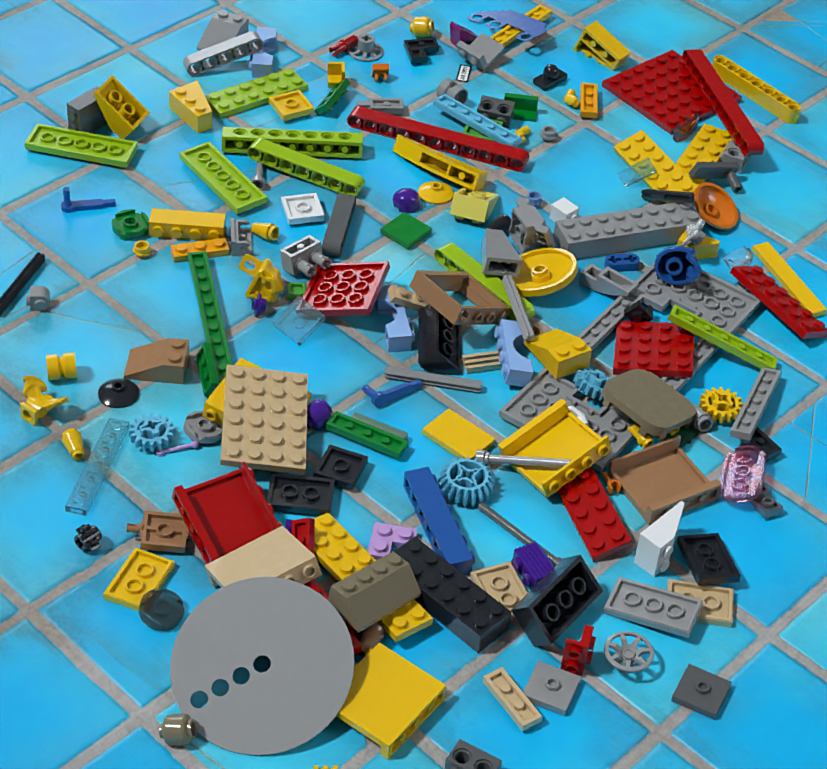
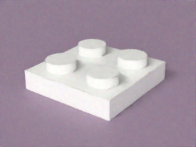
(302, 208)

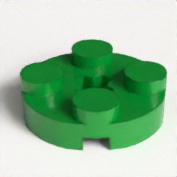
(138, 227)

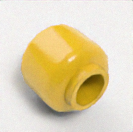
(422, 27)

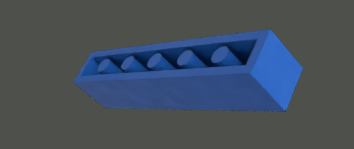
(437, 519)

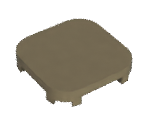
(648, 402)

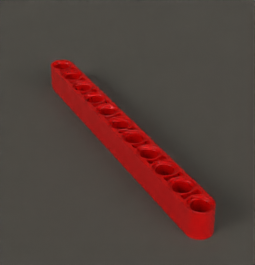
(723, 102)
(439, 138)

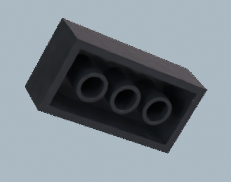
(557, 601)

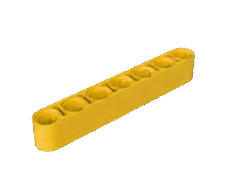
(757, 89)

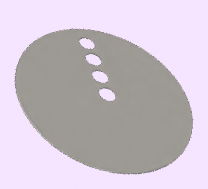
(307, 671)

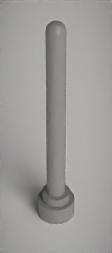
(258, 180)
(483, 455)

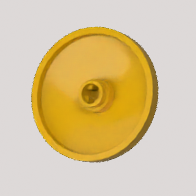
(545, 271)

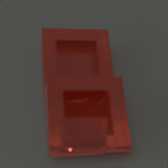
(686, 128)

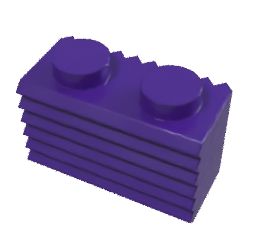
(531, 563)

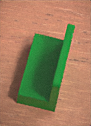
(524, 106)

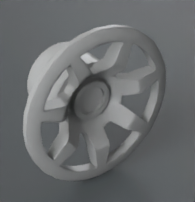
(366, 46)
(628, 655)

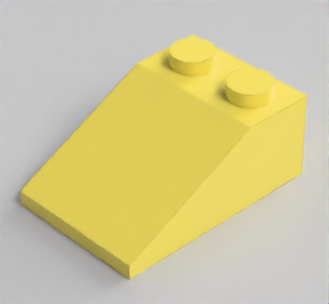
(473, 205)

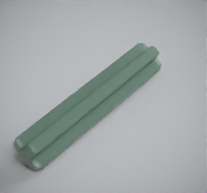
(397, 432)

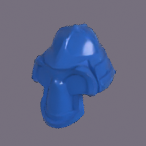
(677, 265)

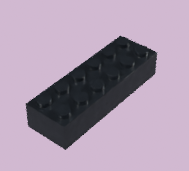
(455, 598)

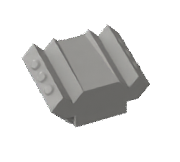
(529, 228)

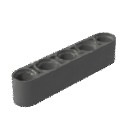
(338, 225)

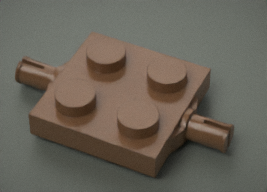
(161, 532)

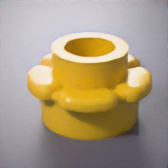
(141, 248)

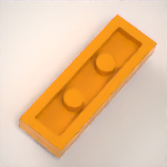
(588, 100)
(213, 248)

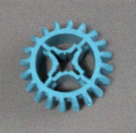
(465, 486)

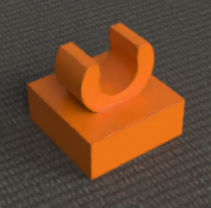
(380, 69)

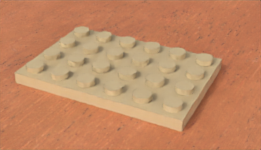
(264, 419)

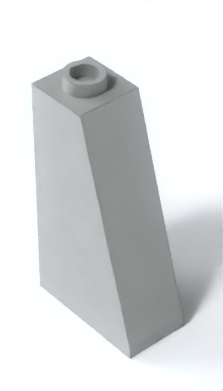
(499, 254)

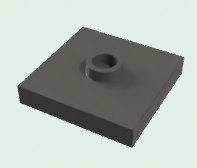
(701, 691)

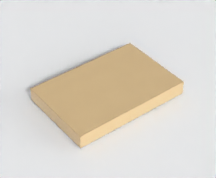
(501, 583)
(717, 601)

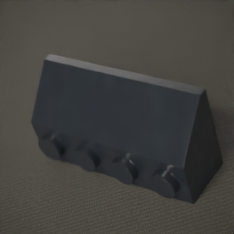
(438, 343)

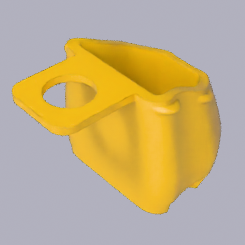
(266, 279)

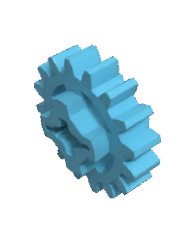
(591, 382)
(151, 432)

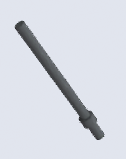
(514, 530)

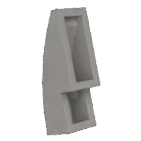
(606, 281)

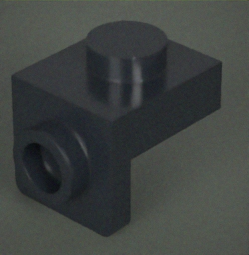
(638, 312)

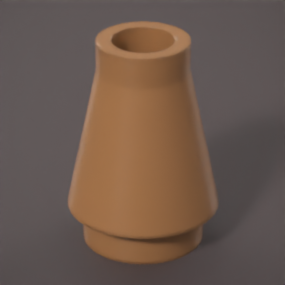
(371, 637)

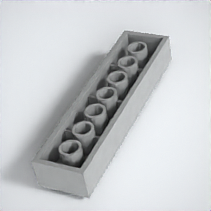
(624, 229)

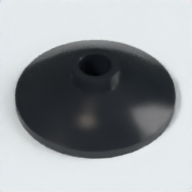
(118, 393)

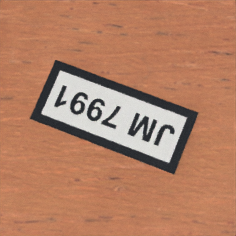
(463, 73)

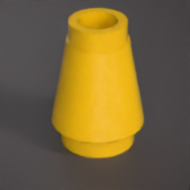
(265, 230)
(73, 442)

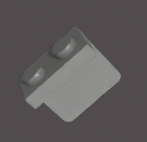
(480, 51)

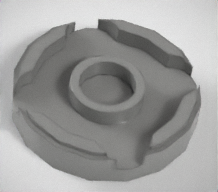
(201, 429)

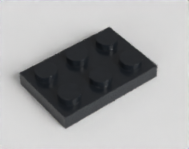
(300, 494)
(708, 559)

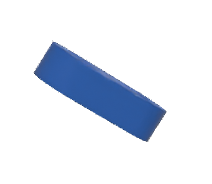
(622, 262)

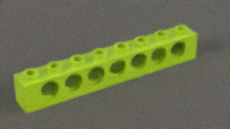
(303, 141)

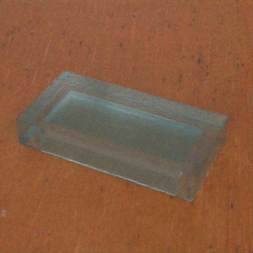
(636, 172)

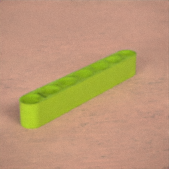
(305, 167)
(455, 259)

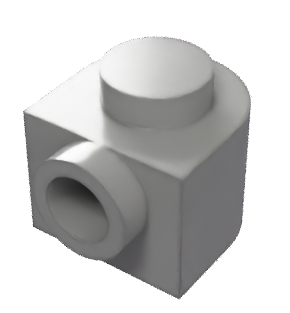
(38, 298)

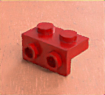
(578, 653)

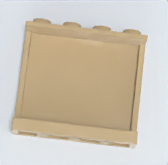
(268, 556)

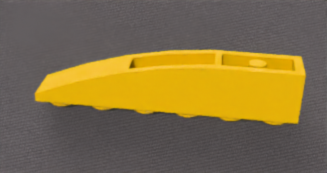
(440, 163)

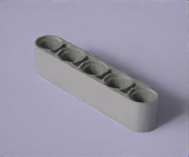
(231, 53)

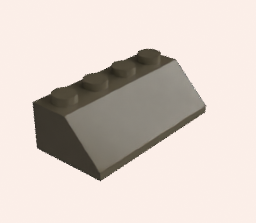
(374, 591)

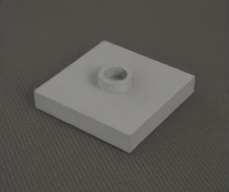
(551, 687)

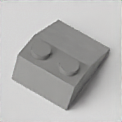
(222, 28)

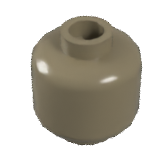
(178, 729)

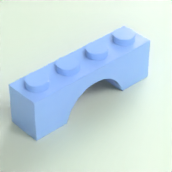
(260, 62)
(398, 332)
(515, 367)

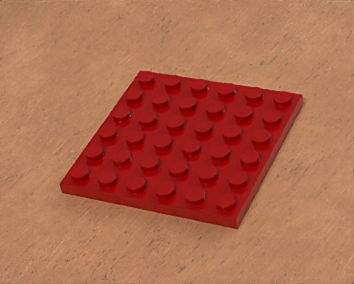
(662, 91)

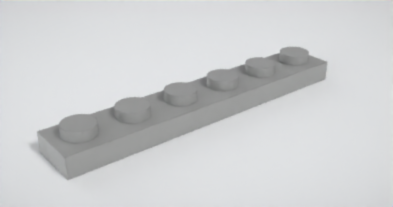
(755, 404)

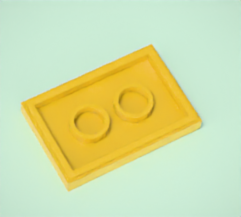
(458, 435)
(137, 576)

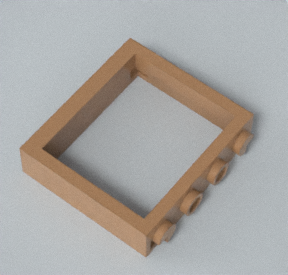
(432, 288)

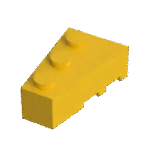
(602, 46)
(191, 106)

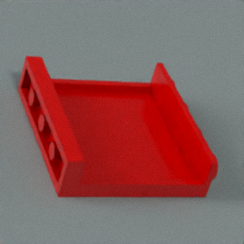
(225, 512)

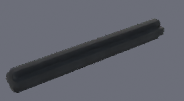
(21, 280)

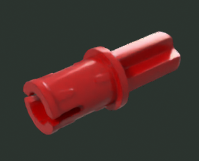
(343, 45)

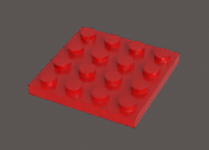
(346, 288)
(654, 348)

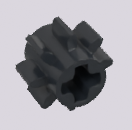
(88, 537)

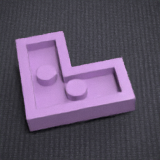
(388, 536)

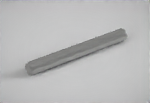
(518, 308)
(433, 379)

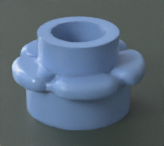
(535, 198)

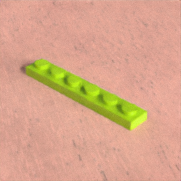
(721, 338)

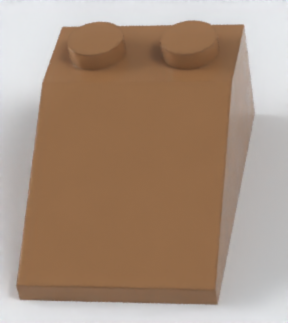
(159, 361)

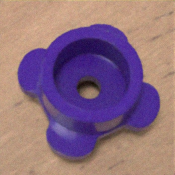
(259, 305)

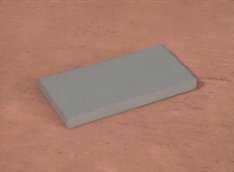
(653, 607)

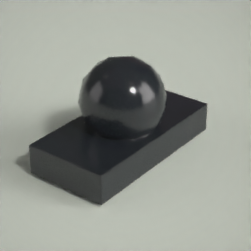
(551, 76)

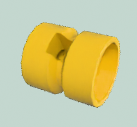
(61, 366)

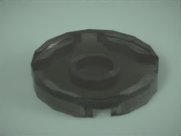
(161, 609)

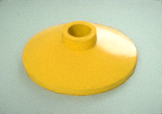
(435, 192)

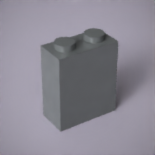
(85, 113)

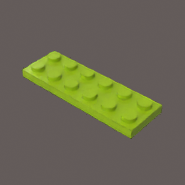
(254, 92)
(81, 145)
(223, 177)

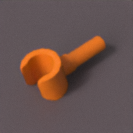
(611, 483)

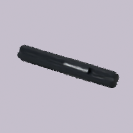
(666, 195)

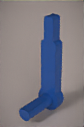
(69, 206)
(380, 398)

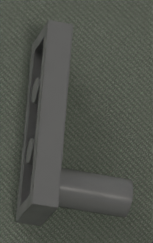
(718, 170)

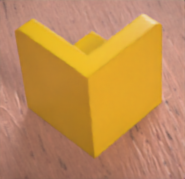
(335, 73)

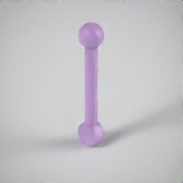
(194, 444)

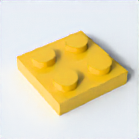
(291, 105)

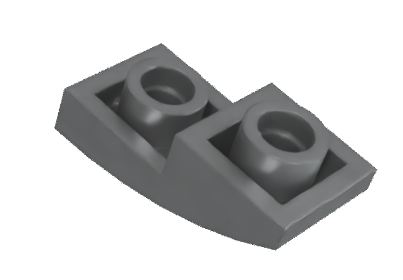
(765, 504)

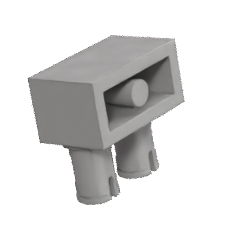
(303, 257)

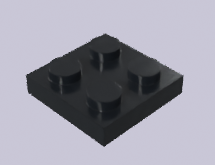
(342, 466)

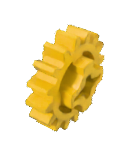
(722, 404)

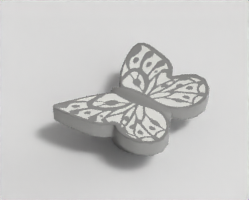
(694, 233)

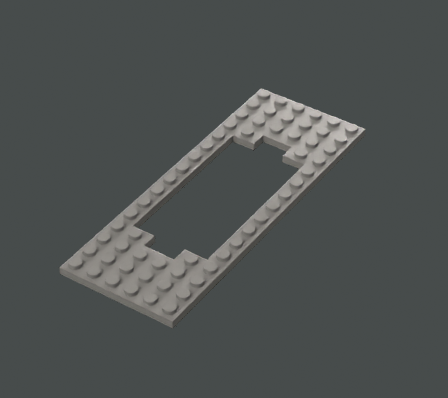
(704, 297)

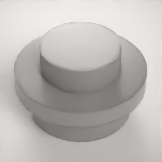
(548, 133)

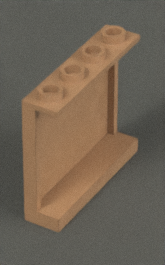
(661, 478)

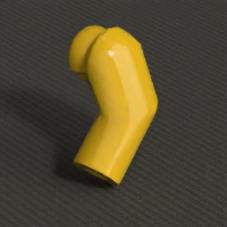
(571, 99)
(522, 132)

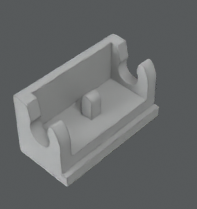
(240, 238)

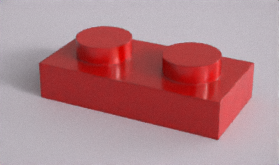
(304, 531)

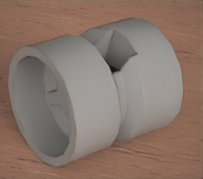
(453, 90)

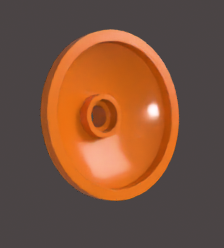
(715, 206)

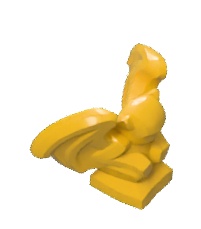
(37, 403)

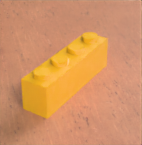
(186, 224)

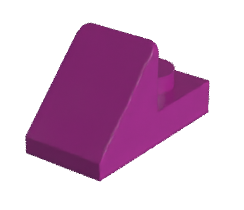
(461, 33)

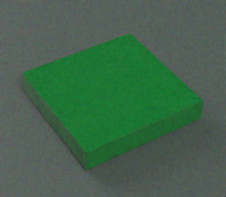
(406, 230)

